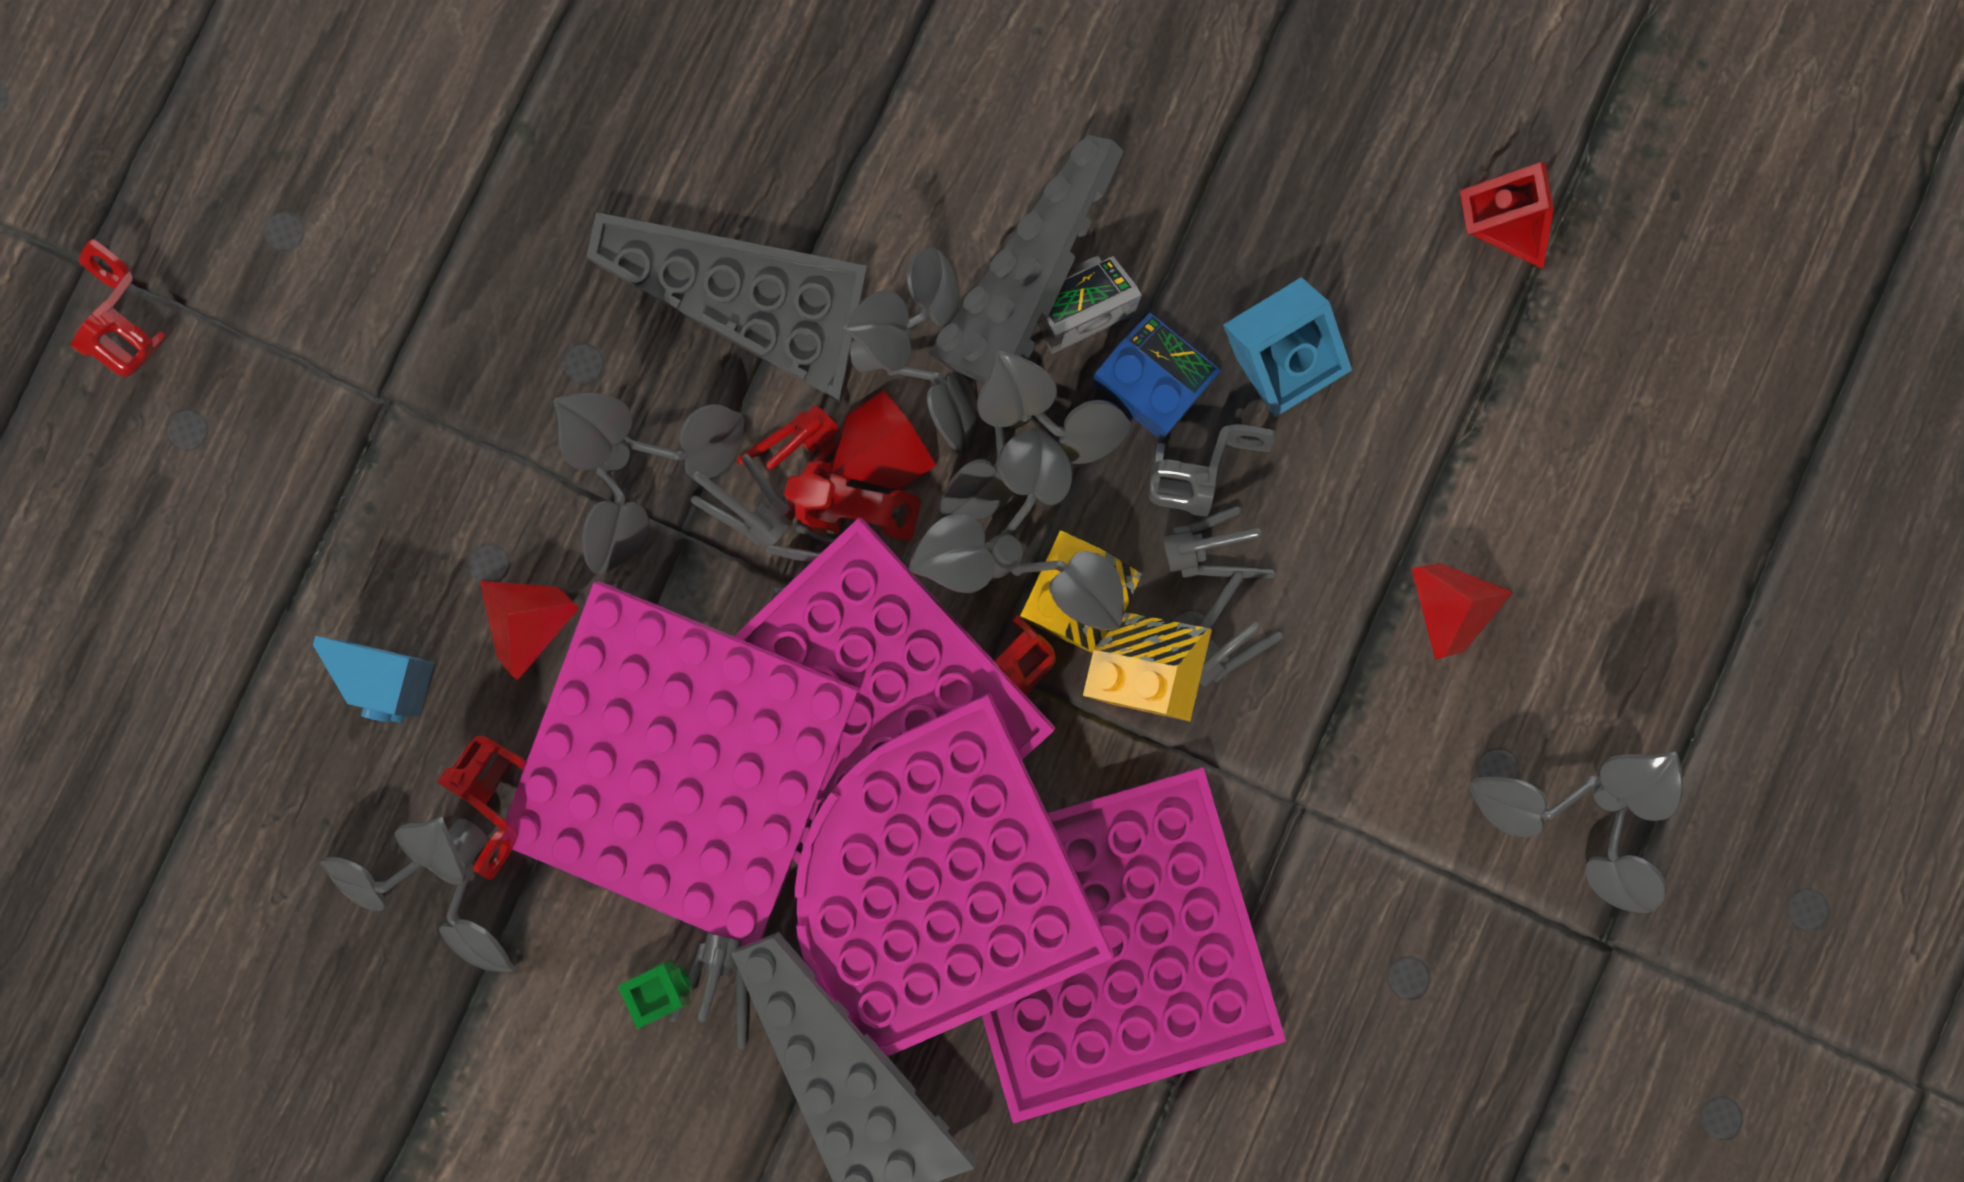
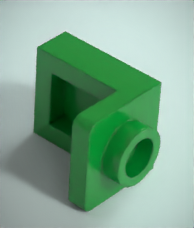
(656, 993)

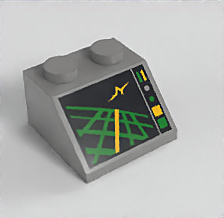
(1089, 303)

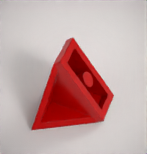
(1512, 212)
(881, 446)
(1455, 606)
(524, 620)

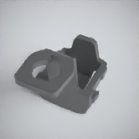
(1199, 493)

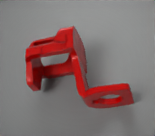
(91, 336)
(827, 499)
(1024, 655)
(462, 782)

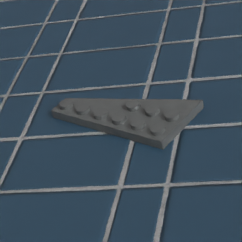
(1030, 268)
(756, 295)
(845, 1085)

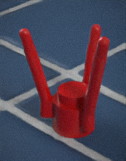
(809, 430)

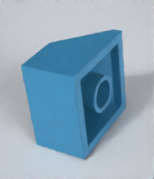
(1289, 346)
(376, 679)

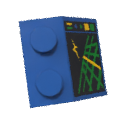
(1155, 376)

